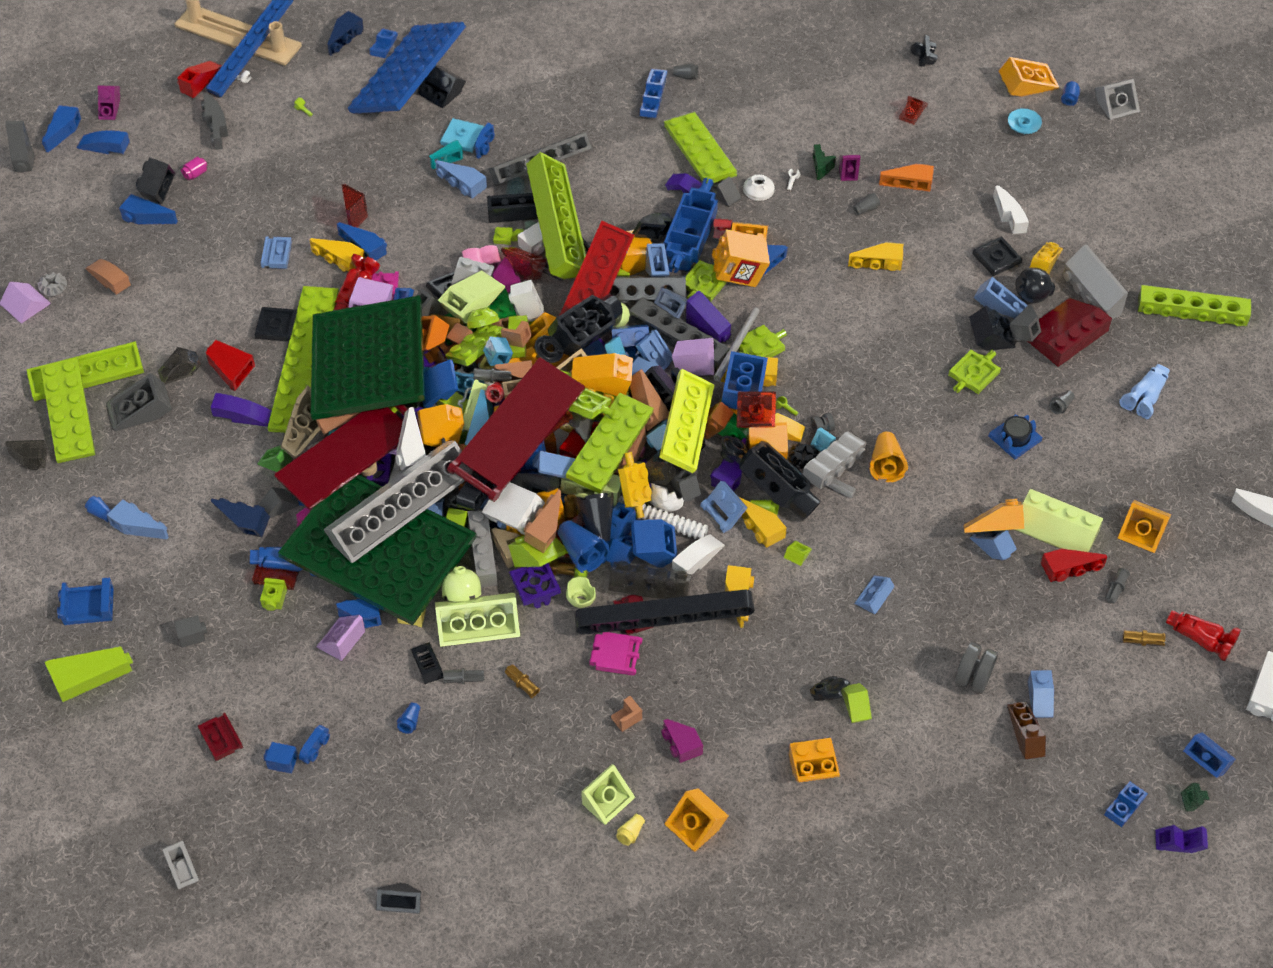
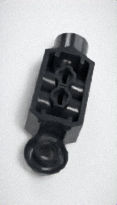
(578, 327)
(772, 475)

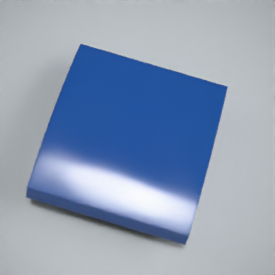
(439, 383)

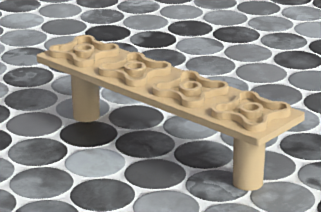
(231, 32)

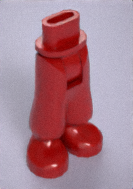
(363, 268)
(1204, 633)

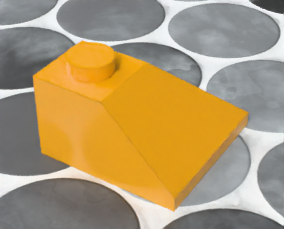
(439, 423)

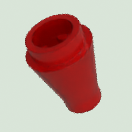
(492, 395)

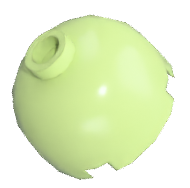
(461, 584)

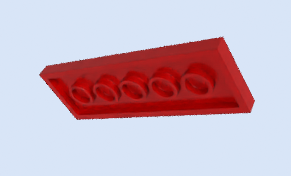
(600, 264)

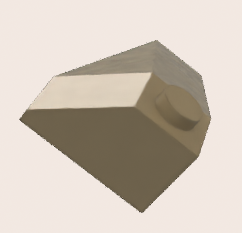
(301, 427)

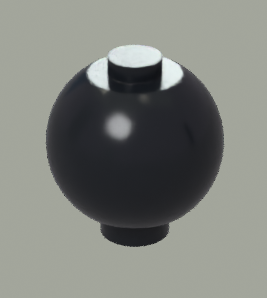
(1034, 285)

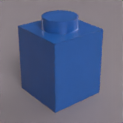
(281, 757)

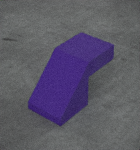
(682, 182)
(1174, 839)

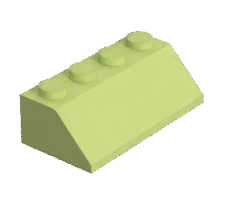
(1059, 522)
(477, 619)

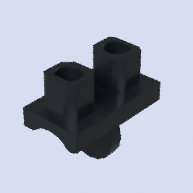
(924, 51)

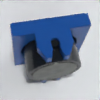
(1015, 434)

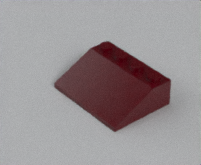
(1070, 330)

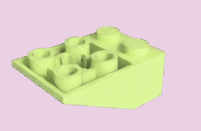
(470, 294)

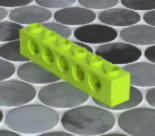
(1194, 305)

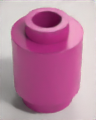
(194, 168)

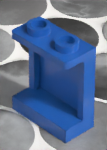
(86, 603)

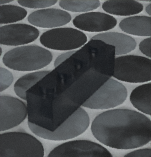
(511, 207)

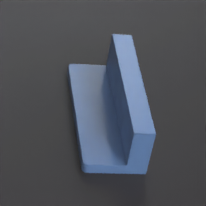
(552, 464)

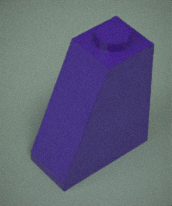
(707, 318)

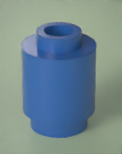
(1070, 93)

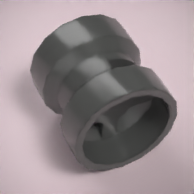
(826, 422)

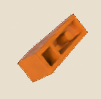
(908, 177)

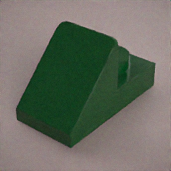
(822, 163)

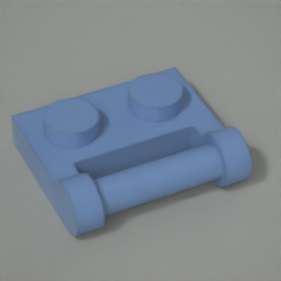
(728, 502)

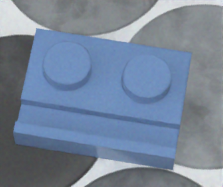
(276, 252)
(655, 350)

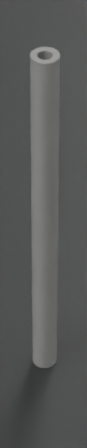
(736, 344)

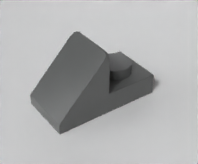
(726, 191)

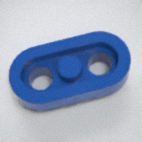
(310, 749)

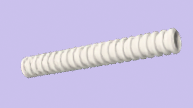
(681, 525)

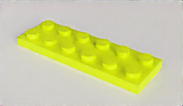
(687, 421)

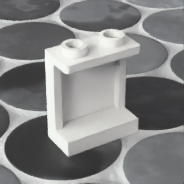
(514, 507)

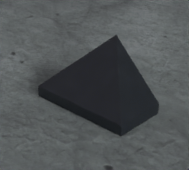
(399, 898)

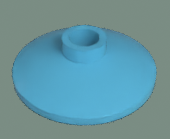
(1024, 121)

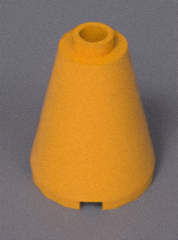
(888, 459)

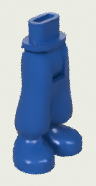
(269, 559)

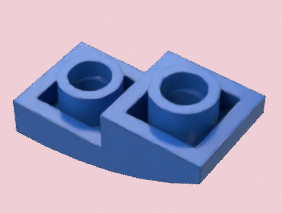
(482, 143)
(1125, 804)

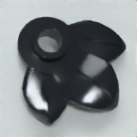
(829, 688)

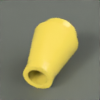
(629, 831)

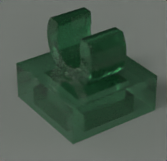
(1193, 797)

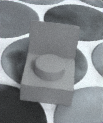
(180, 864)

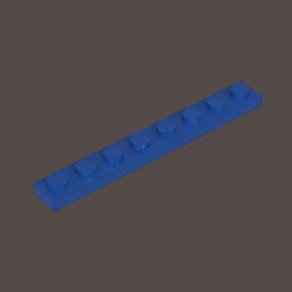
(247, 47)

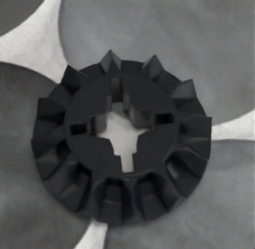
(795, 454)

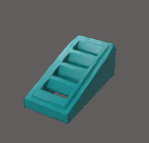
(450, 153)

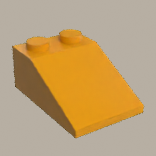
(1027, 77)
(604, 372)
(1001, 517)

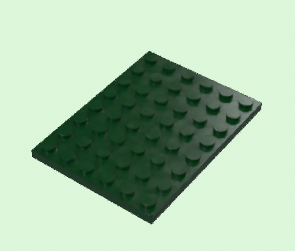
(367, 358)
(394, 575)

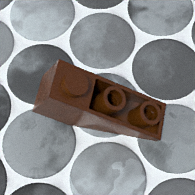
(1027, 730)

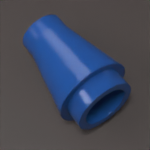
(97, 507)
(408, 720)

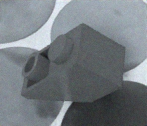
(1026, 325)

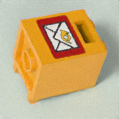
(741, 258)

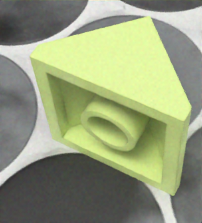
(607, 795)

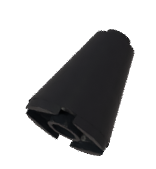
(597, 513)

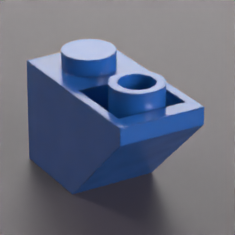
(368, 612)

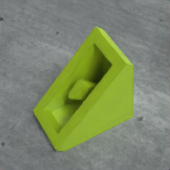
(857, 702)

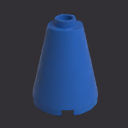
(583, 547)

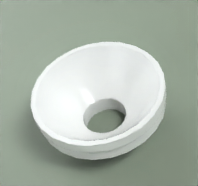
(758, 191)

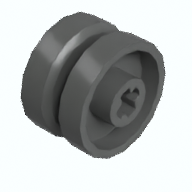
(972, 666)

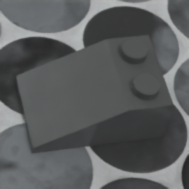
(139, 403)

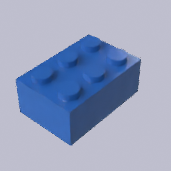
(744, 374)

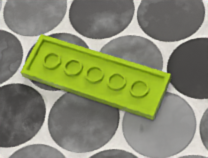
(700, 148)
(96, 368)
(67, 410)
(609, 443)

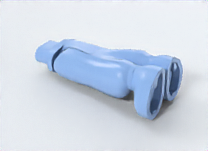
(1147, 390)

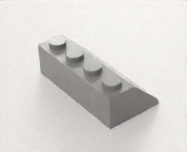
(1095, 282)

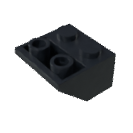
(441, 86)
(991, 330)

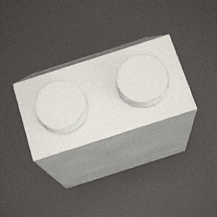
(1262, 694)

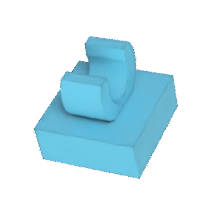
(822, 439)

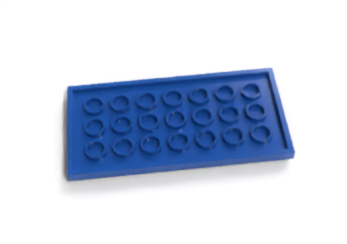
(406, 68)

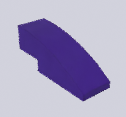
(240, 410)

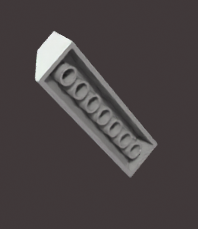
(396, 503)

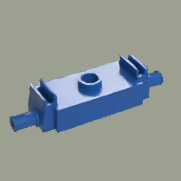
(694, 216)

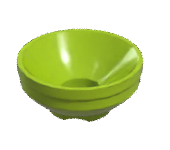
(482, 317)

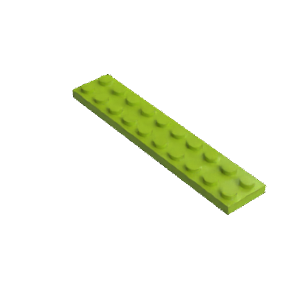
(298, 358)

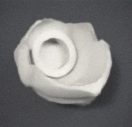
(663, 500)

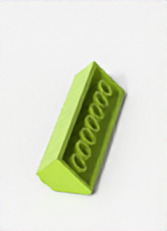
(556, 216)

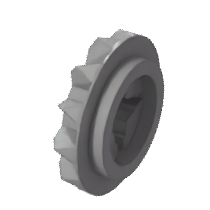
(52, 289)

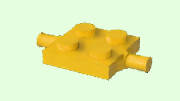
(635, 484)

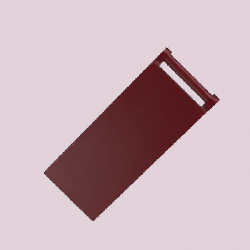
(517, 427)
(342, 455)

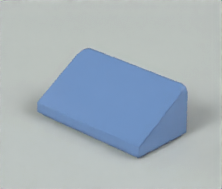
(875, 593)

